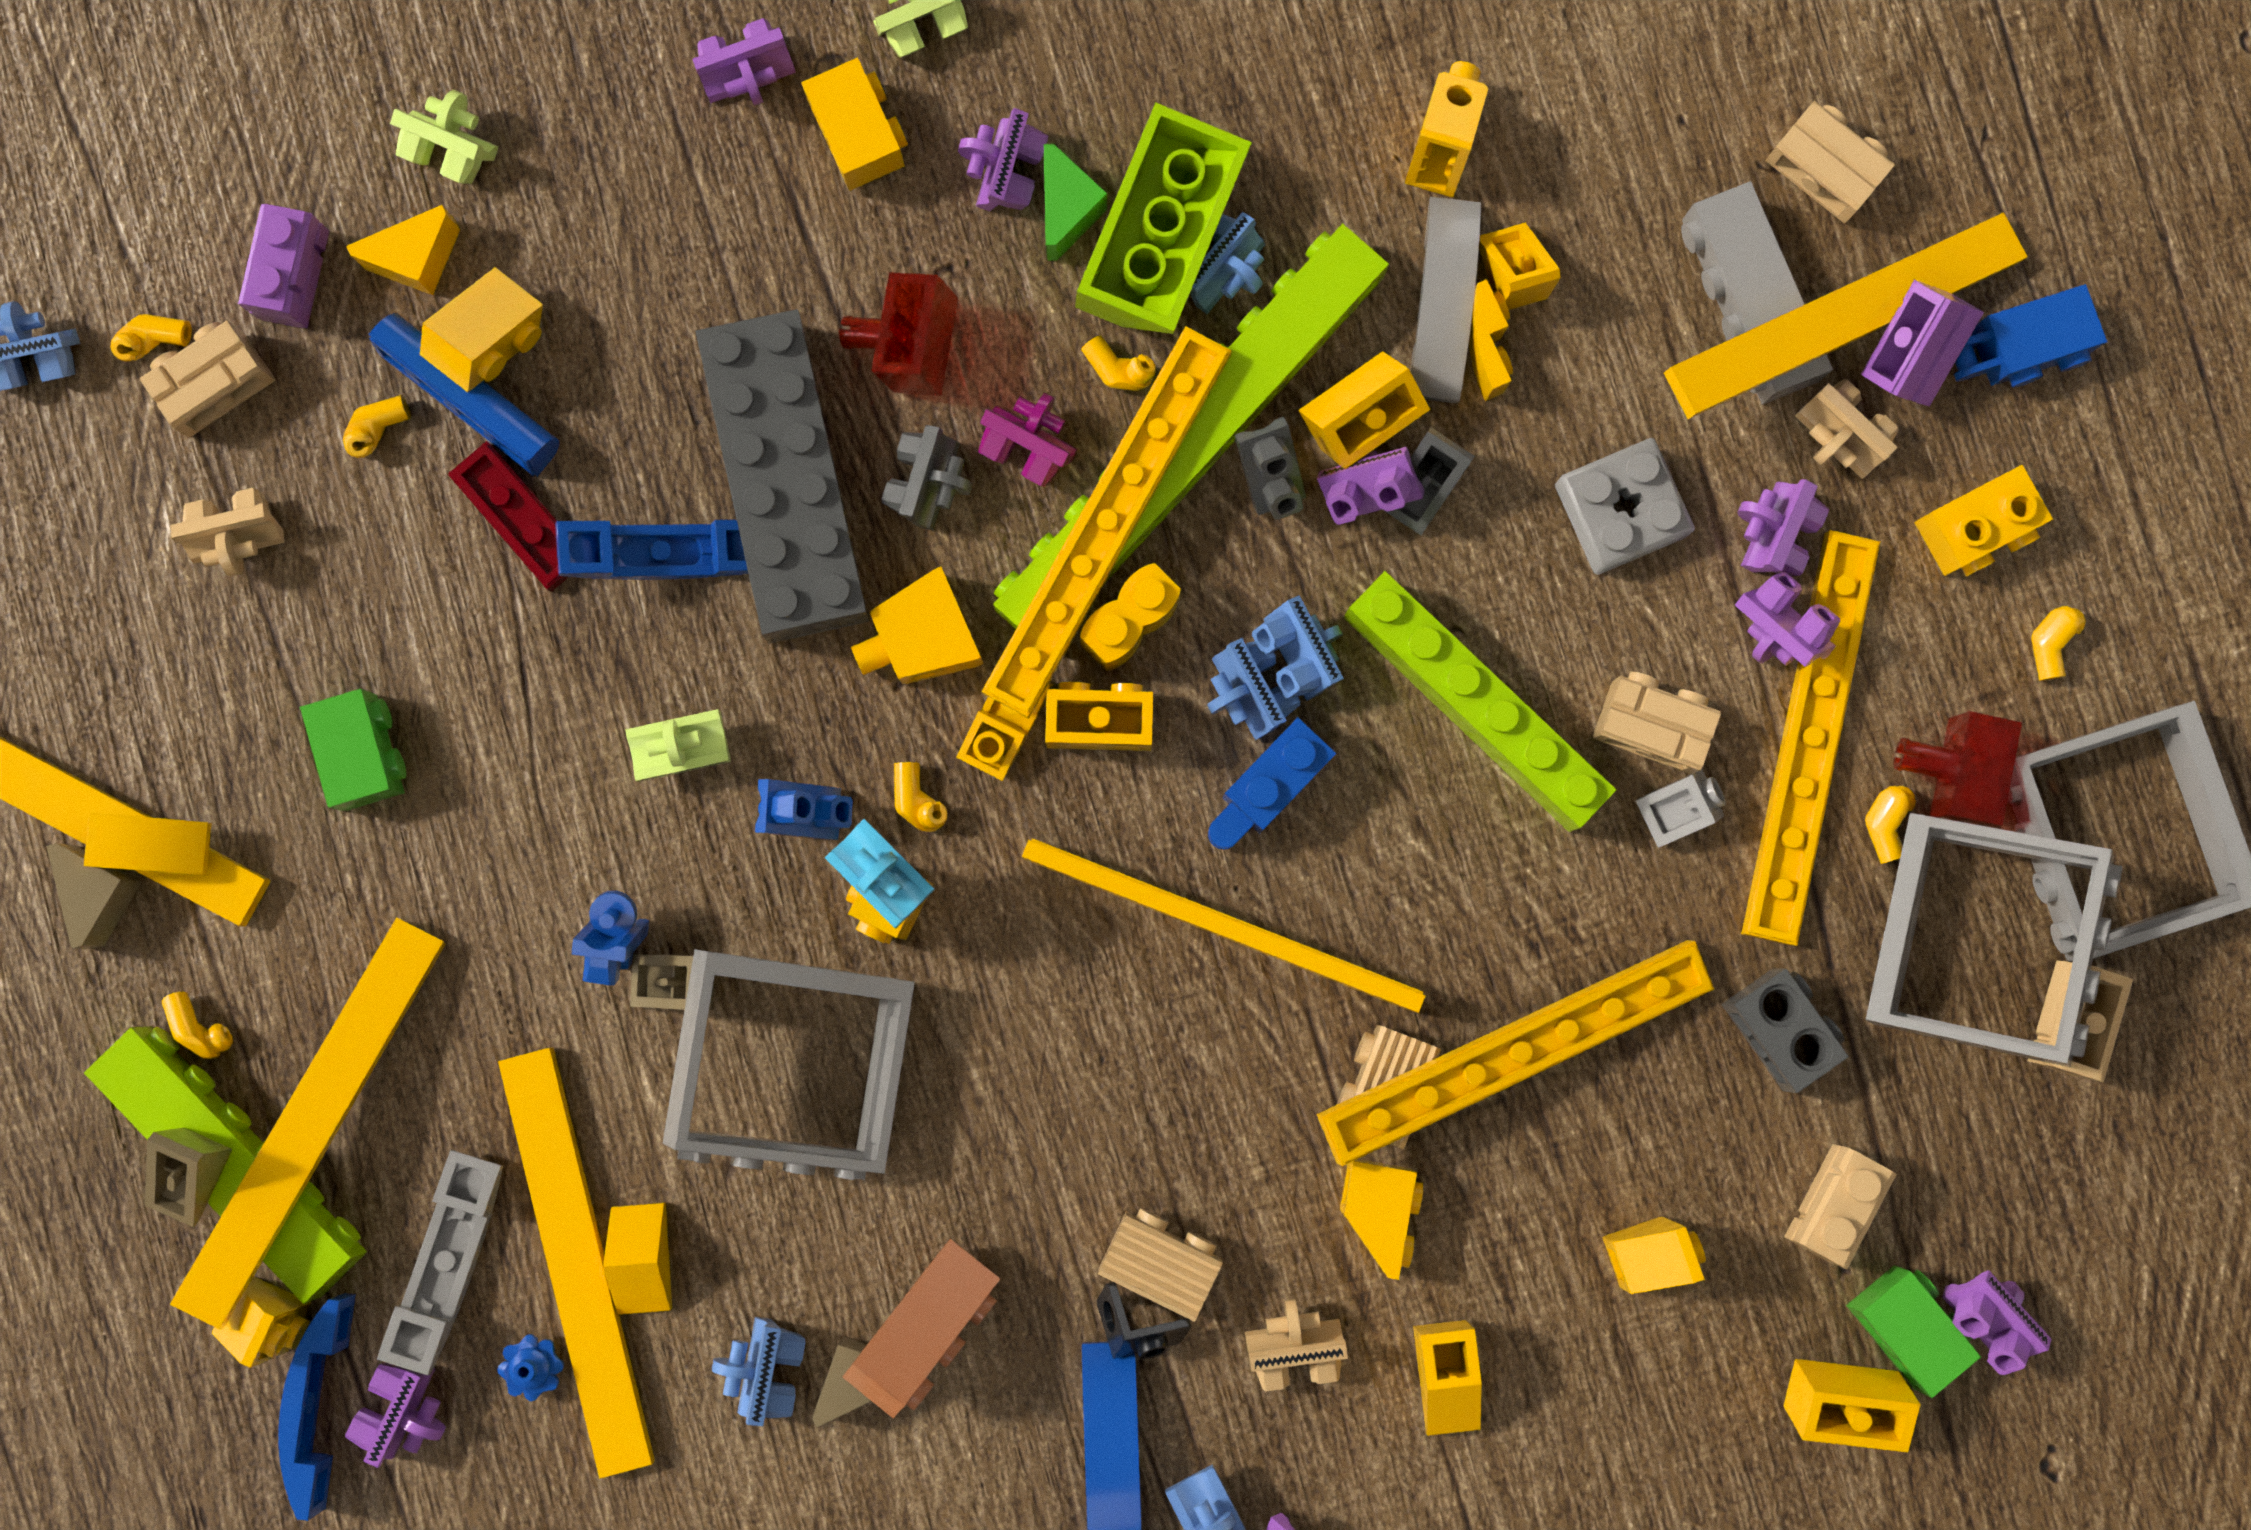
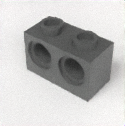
(1776, 1038)

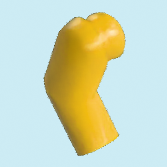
(146, 333)
(1119, 372)
(370, 422)
(2051, 637)
(912, 802)
(1885, 818)
(190, 1033)

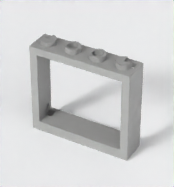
(2207, 806)
(1903, 917)
(798, 1158)

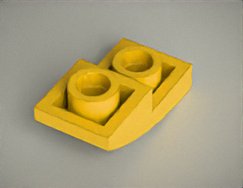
(1488, 325)
(997, 737)
(147, 844)

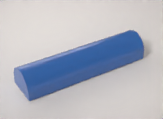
(480, 408)

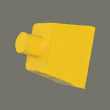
(1448, 130)
(919, 633)

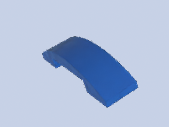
(649, 551)
(1110, 1439)
(304, 1472)

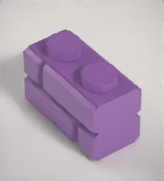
(283, 266)
(1921, 343)

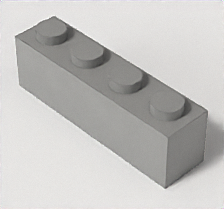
(1747, 275)

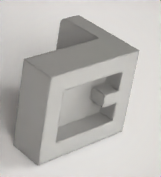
(1682, 807)

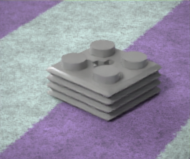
(1614, 537)

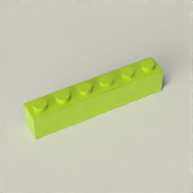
(1479, 703)
(163, 1093)

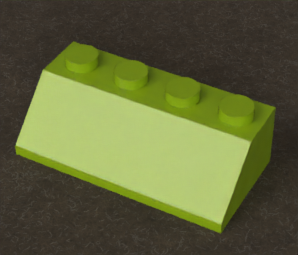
(1161, 222)

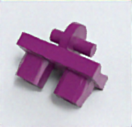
(1006, 430)

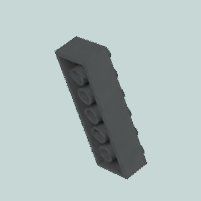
(782, 476)

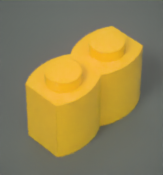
(1141, 607)

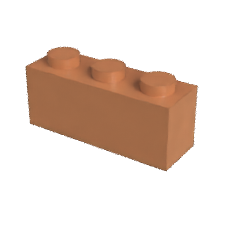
(923, 1330)

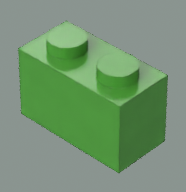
(354, 749)
(1914, 1329)

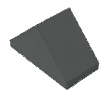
(1438, 467)

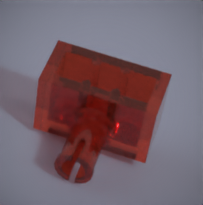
(911, 334)
(1970, 768)

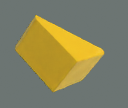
(410, 250)
(1518, 265)
(638, 1258)

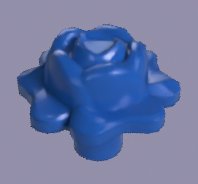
(530, 1367)

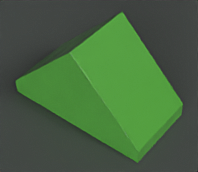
(1071, 202)

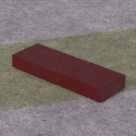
(511, 511)

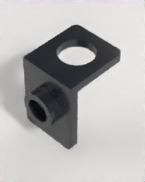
(1147, 1341)

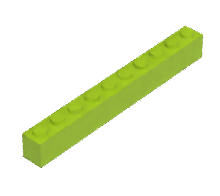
(1262, 362)

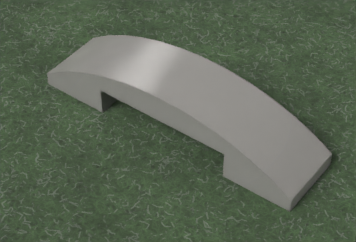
(1446, 298)
(444, 1263)

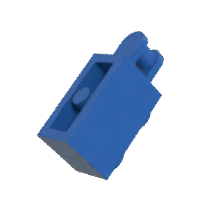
(2033, 337)
(1270, 784)

